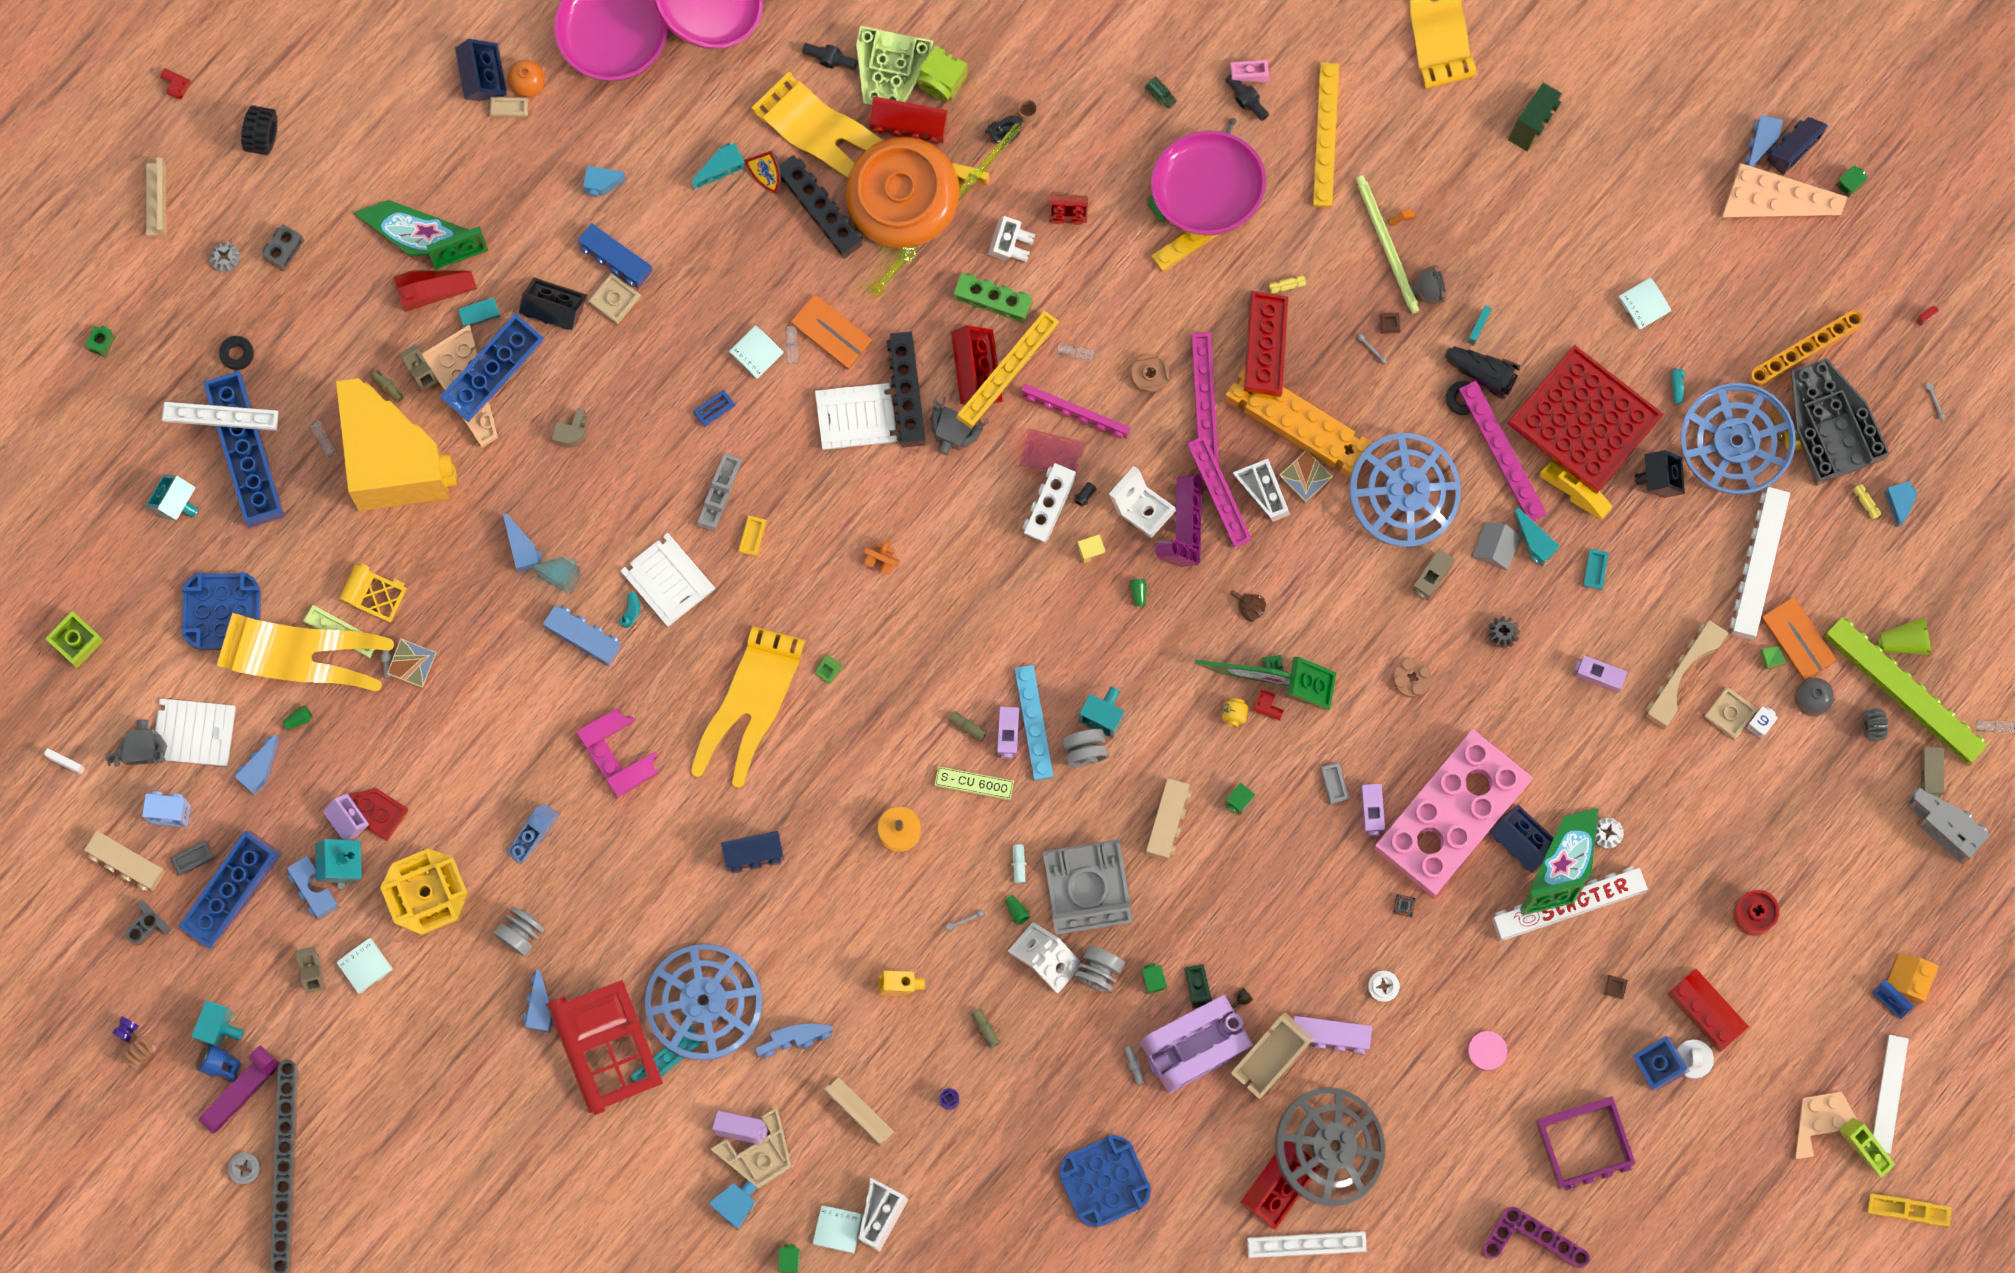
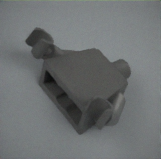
(950, 430)
(139, 747)

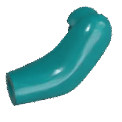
(1677, 385)
(632, 612)

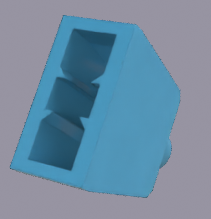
(735, 1203)

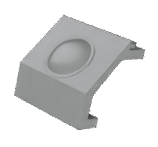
(1087, 886)

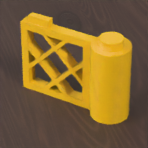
(357, 588)

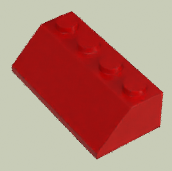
(908, 120)
(974, 359)
(1708, 1010)
(1270, 1194)

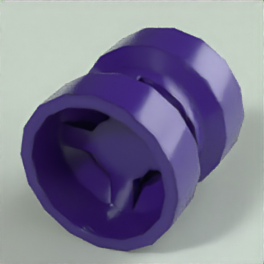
(125, 1029)
(949, 1102)

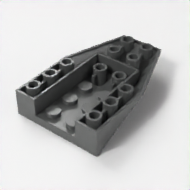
(1834, 423)

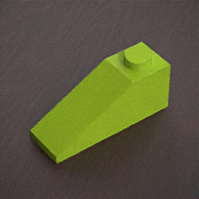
(1867, 1146)

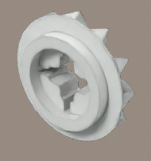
(1613, 840)
(1388, 978)

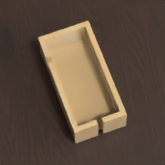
(1272, 1055)

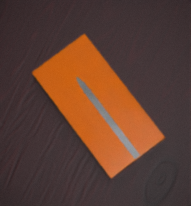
(831, 331)
(1799, 638)

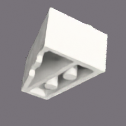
(1263, 488)
(880, 1214)

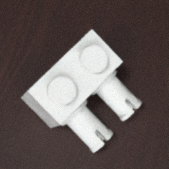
(1004, 240)

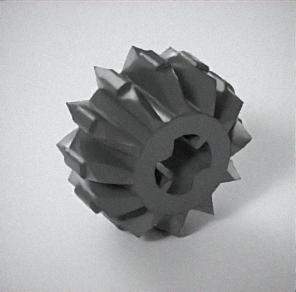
(1508, 628)
(1875, 724)

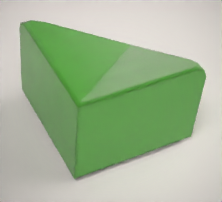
(1772, 657)

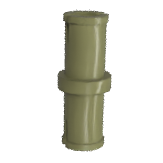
(387, 386)
(967, 726)
(985, 1028)

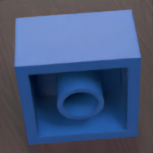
(1661, 1063)

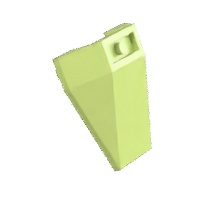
(889, 63)

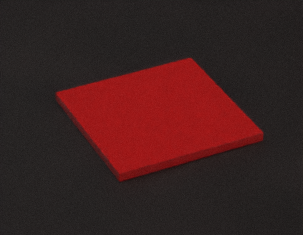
(1585, 419)

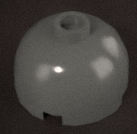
(1430, 285)
(1814, 696)

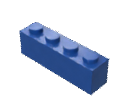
(615, 256)

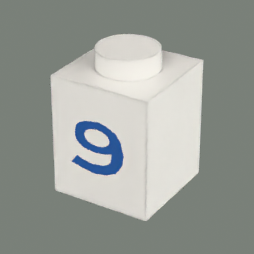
(1762, 722)

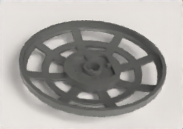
(1321, 1148)

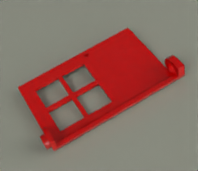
(596, 1021)

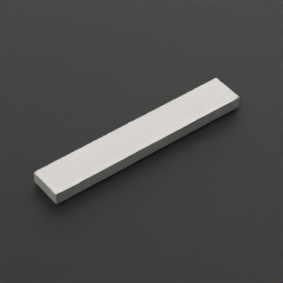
(220, 416)
(1890, 1091)
(1306, 1244)

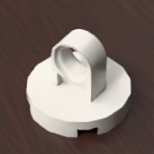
(1697, 1058)

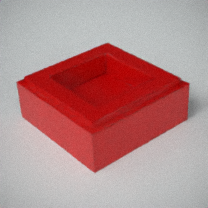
(1927, 315)

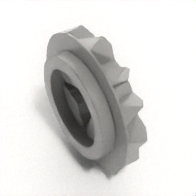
(224, 265)
(240, 1160)

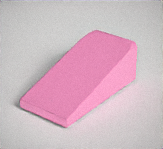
(1250, 71)

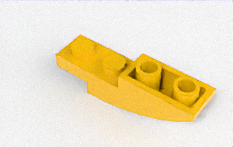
(1580, 494)

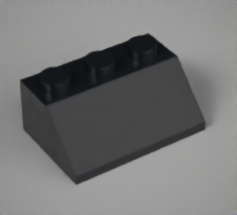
(552, 303)

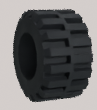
(259, 130)

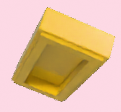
(752, 536)

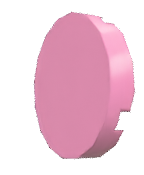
(1487, 1050)

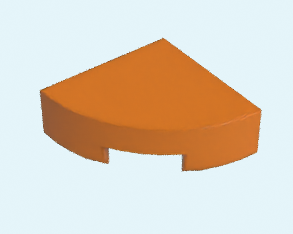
(1409, 214)

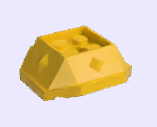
(407, 880)

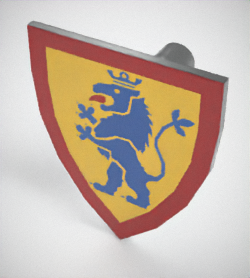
(765, 170)

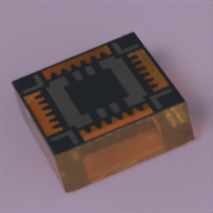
(1404, 905)

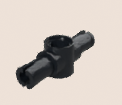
(829, 56)
(1247, 98)

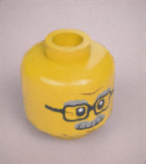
(1234, 712)

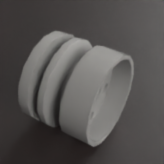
(518, 931)
(1099, 969)

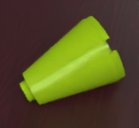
(1907, 638)

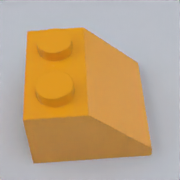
(1912, 977)

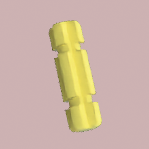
(1287, 284)
(1867, 501)

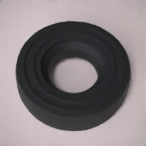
(240, 363)
(1451, 401)

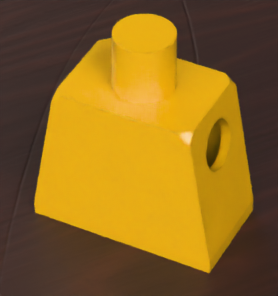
(890, 983)

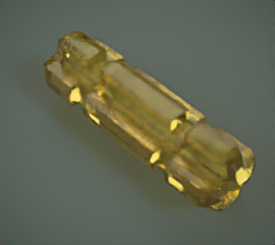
(1777, 419)

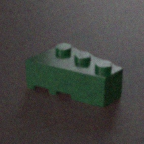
(1535, 116)

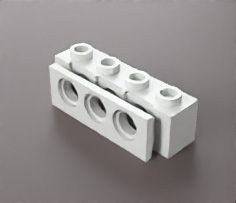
(1055, 474)

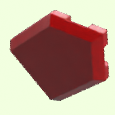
(380, 811)

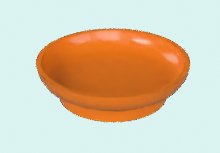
(902, 192)

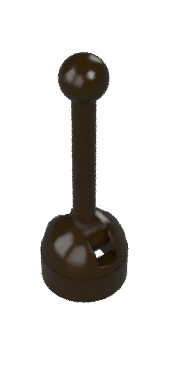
(1243, 998)

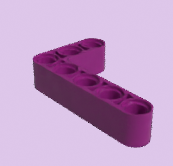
(1187, 546)
(236, 1095)
(1535, 1236)

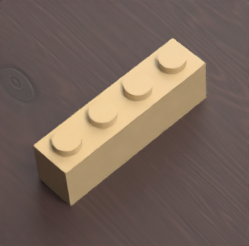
(1168, 819)
(124, 861)

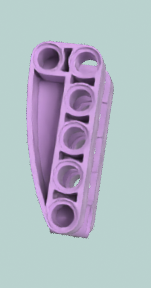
(1195, 1044)

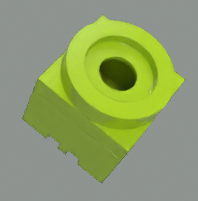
(941, 75)

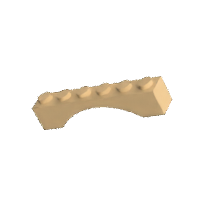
(1665, 707)

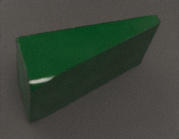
(1198, 985)

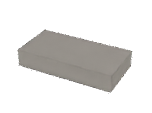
(1334, 783)

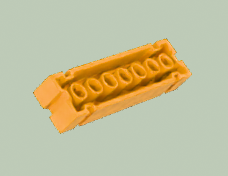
(1301, 425)

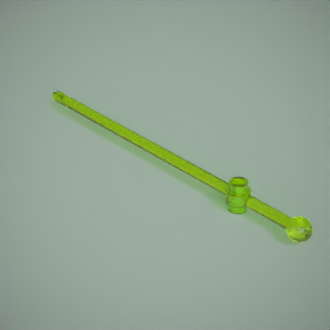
(877, 288)

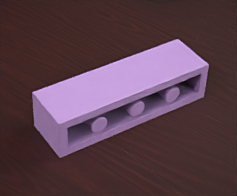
(1337, 1034)

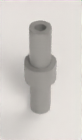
(386, 659)
(1134, 1065)

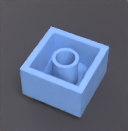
(166, 810)

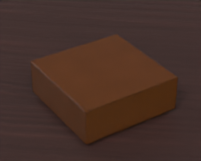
(1390, 323)
(1615, 987)

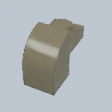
(418, 367)
(571, 435)
(310, 969)

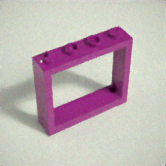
(1576, 1112)

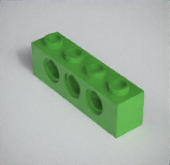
(999, 306)

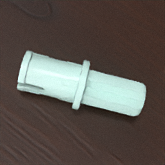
(1019, 863)

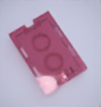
(1046, 451)

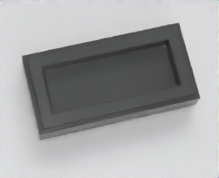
(192, 858)

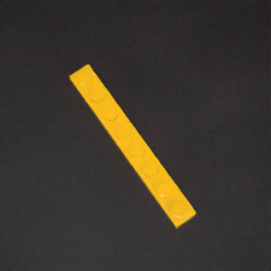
(1326, 135)
(1007, 369)

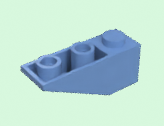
(1766, 135)
(257, 770)
(533, 832)
(538, 1016)

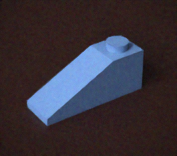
(522, 548)

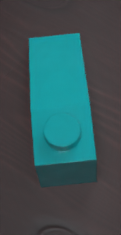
(722, 163)
(1537, 542)

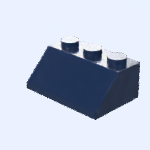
(480, 70)
(1796, 144)
(1523, 838)
(752, 852)

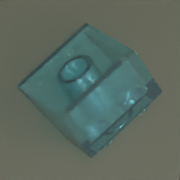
(560, 573)

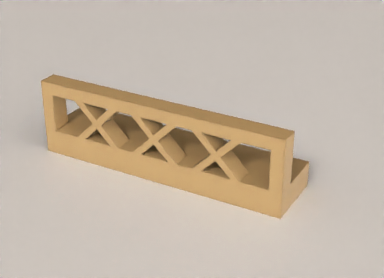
(156, 199)
(859, 1111)

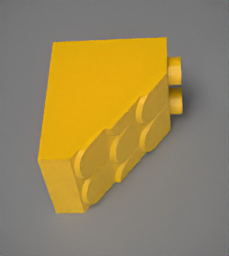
(386, 454)

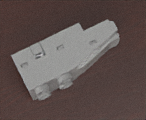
(1948, 825)

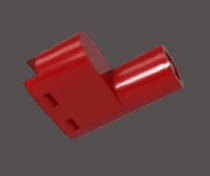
(178, 83)
(1264, 705)

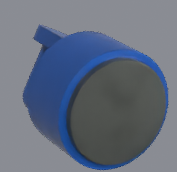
(211, 1060)

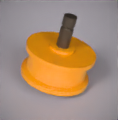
(899, 829)

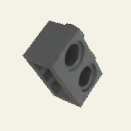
(287, 249)

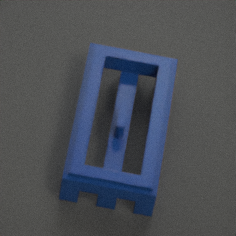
(701, 417)
(1892, 999)

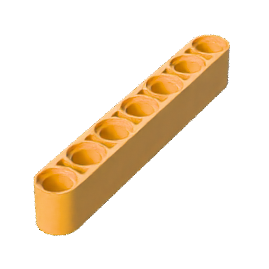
(1812, 343)

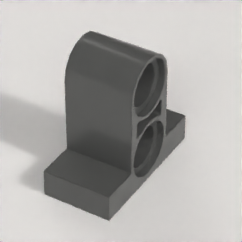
(140, 925)

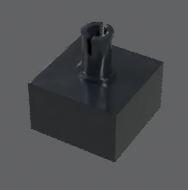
(1662, 474)

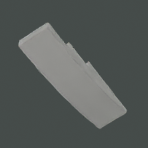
(719, 492)

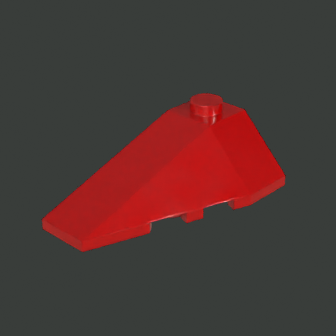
(427, 287)

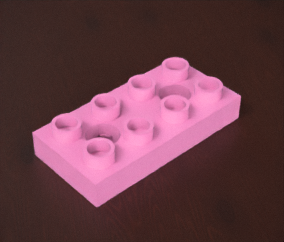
(1453, 813)

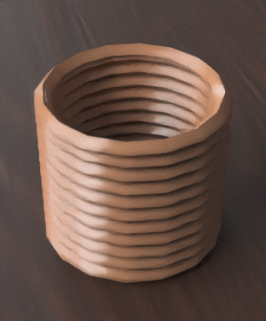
(1027, 102)

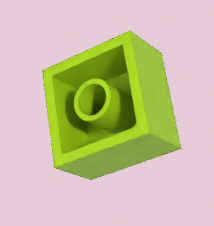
(74, 639)

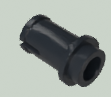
(1084, 495)

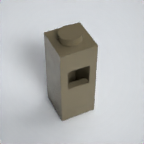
(1433, 575)
(1932, 770)

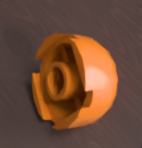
(526, 78)

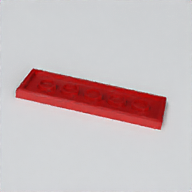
(1266, 344)

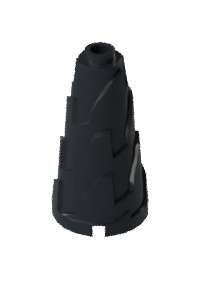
(1487, 370)

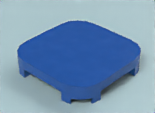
(210, 604)
(1105, 1181)

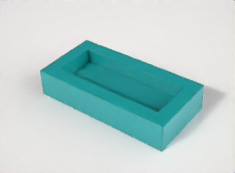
(479, 312)
(1479, 325)
(1595, 569)

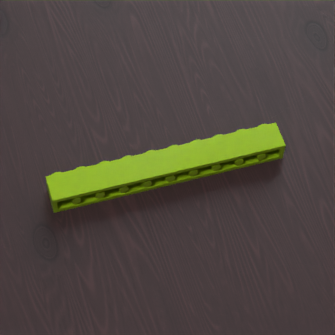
(1905, 691)

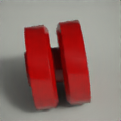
(1766, 907)

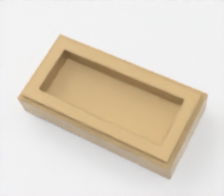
(509, 107)

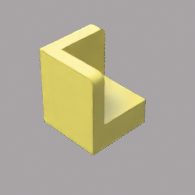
(1090, 548)

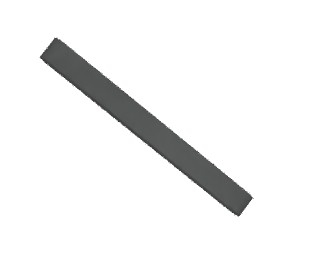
(280, 1158)

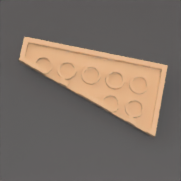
(1769, 194)
(447, 363)

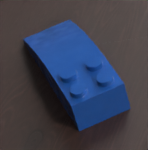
(492, 367)
(230, 888)

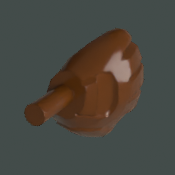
(1250, 605)

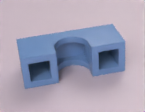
(320, 903)

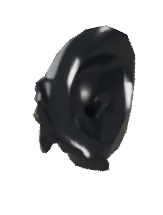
(999, 129)

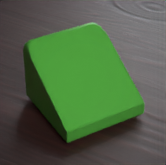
(828, 668)

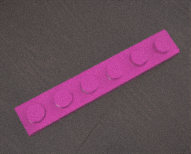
(1069, 409)
(1219, 491)

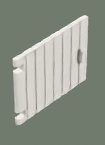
(856, 416)
(666, 578)
(195, 731)

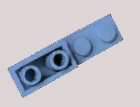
(801, 1034)

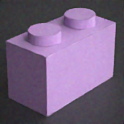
(345, 817)

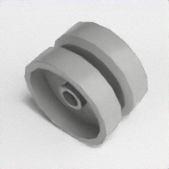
(1085, 748)

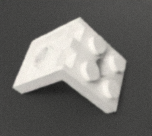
(1133, 498)
(1045, 956)

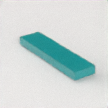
(667, 1059)

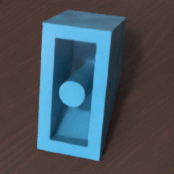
(601, 181)
(1900, 500)

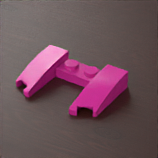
(619, 779)

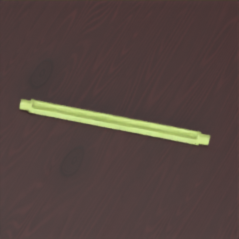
(1386, 241)

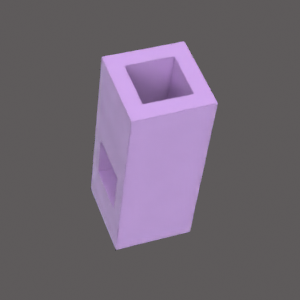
(1600, 673)
(1008, 732)
(1372, 809)
(739, 1127)

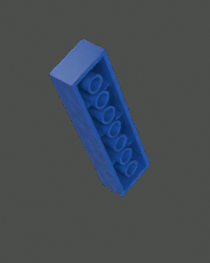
(245, 454)

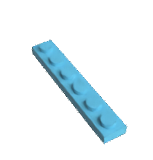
(1033, 723)

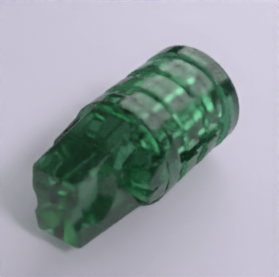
(1160, 92)

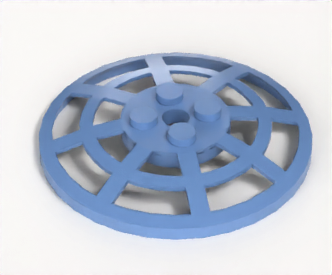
(1745, 430)
(1394, 490)
(703, 1014)

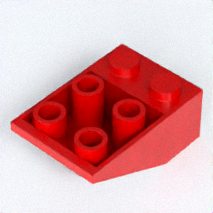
(1068, 209)

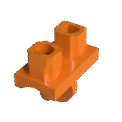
(888, 561)

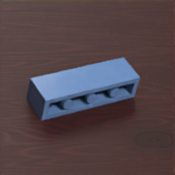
(581, 635)

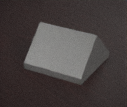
(1496, 545)

